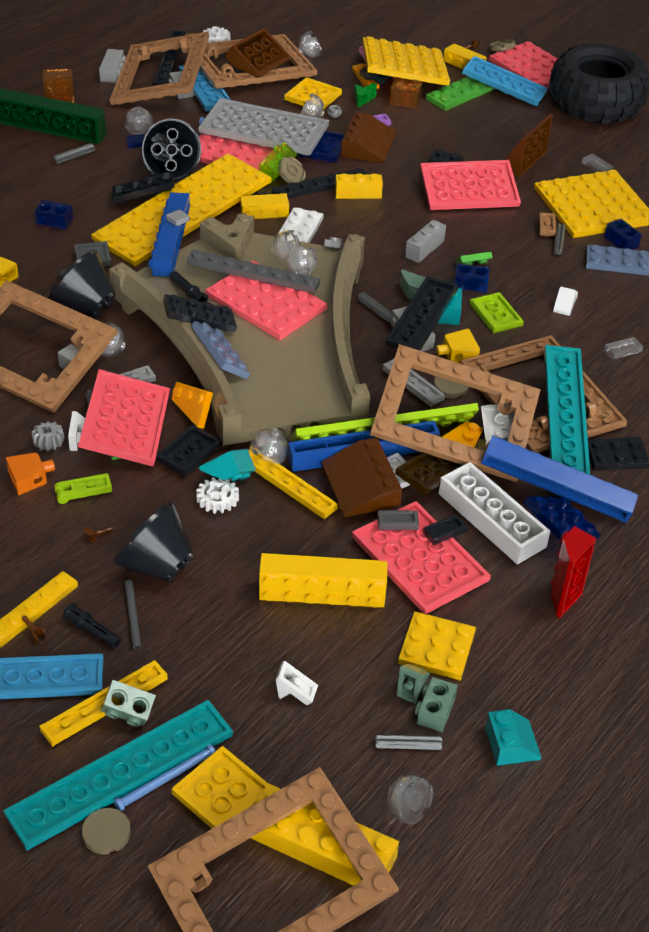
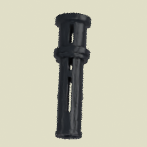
(191, 291)
(85, 622)

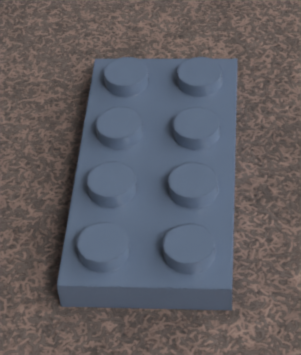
(617, 260)
(221, 349)

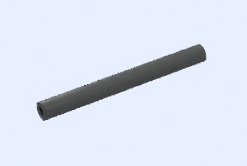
(132, 612)

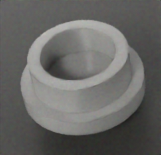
(334, 111)

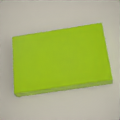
(496, 312)

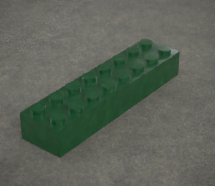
(52, 116)

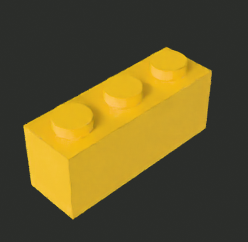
(459, 56)
(358, 186)
(265, 206)

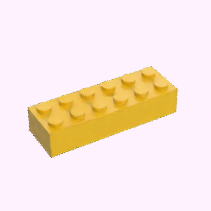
(323, 580)
(309, 840)

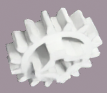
(217, 34)
(217, 495)

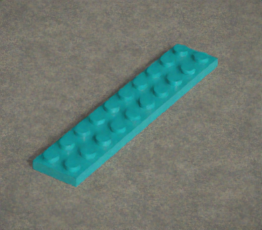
(566, 407)
(116, 774)

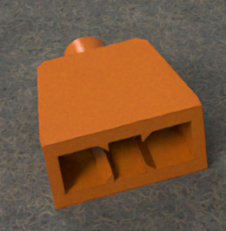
(28, 471)

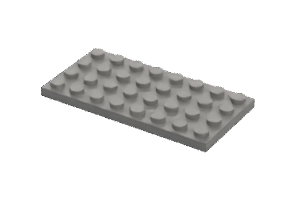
(263, 126)

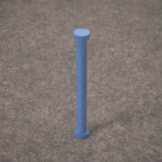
(121, 803)

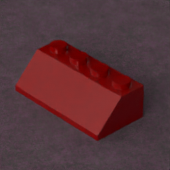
(571, 569)

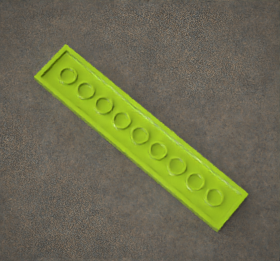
(441, 416)

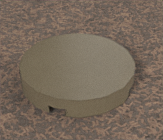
(501, 46)
(291, 170)
(450, 388)
(106, 831)

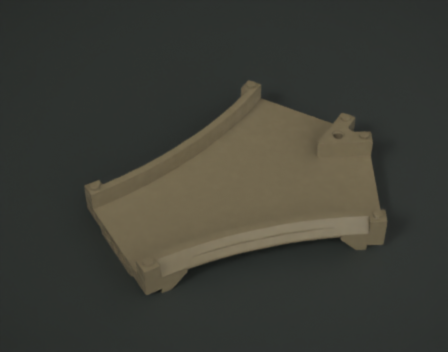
(292, 380)

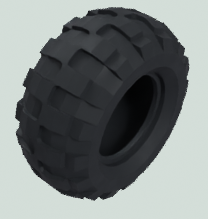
(599, 83)

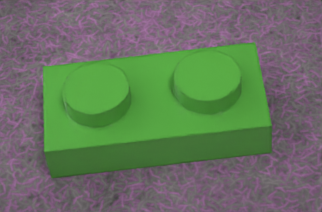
(481, 258)

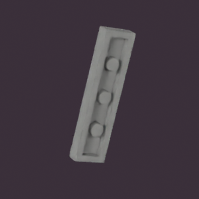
(419, 386)

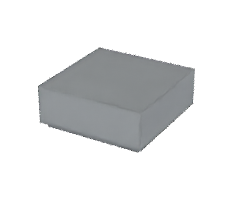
(177, 217)

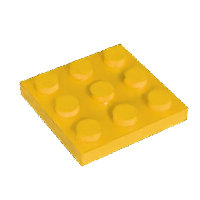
(302, 92)
(437, 645)
(219, 788)

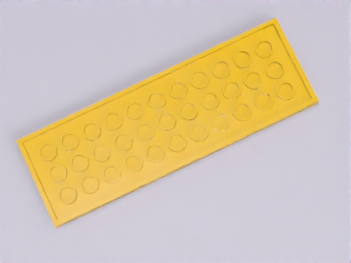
(210, 193)

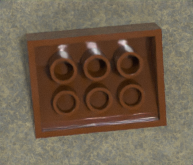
(257, 54)
(367, 139)
(531, 147)
(362, 478)

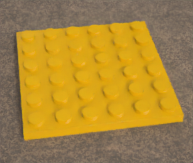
(405, 61)
(592, 201)

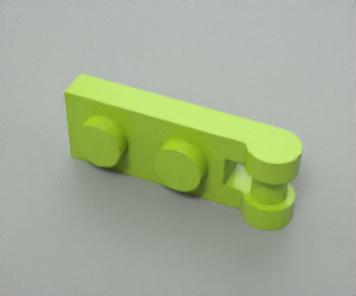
(82, 487)

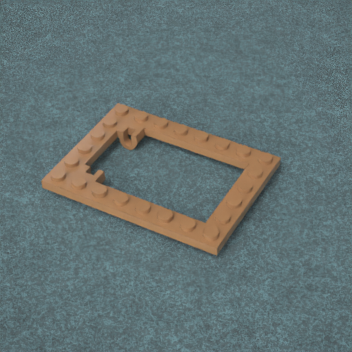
(193, 43)
(220, 79)
(94, 337)
(519, 396)
(601, 412)
(177, 869)

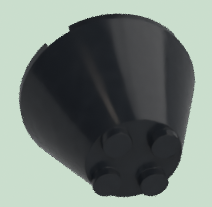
(171, 147)
(85, 287)
(158, 546)

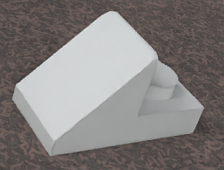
(565, 301)
(75, 430)
(294, 682)

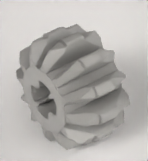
(47, 436)

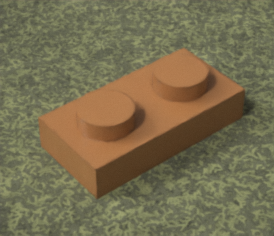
(547, 224)

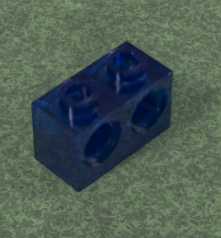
(54, 214)
(622, 234)
(472, 277)

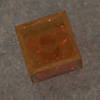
(59, 84)
(406, 92)

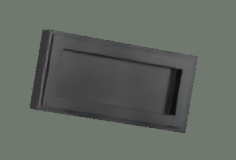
(445, 529)

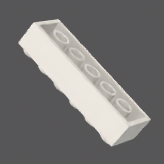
(494, 513)

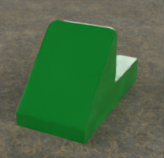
(365, 94)

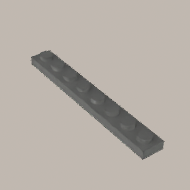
(253, 271)

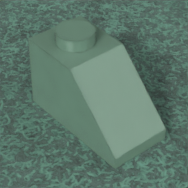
(410, 283)
(411, 682)

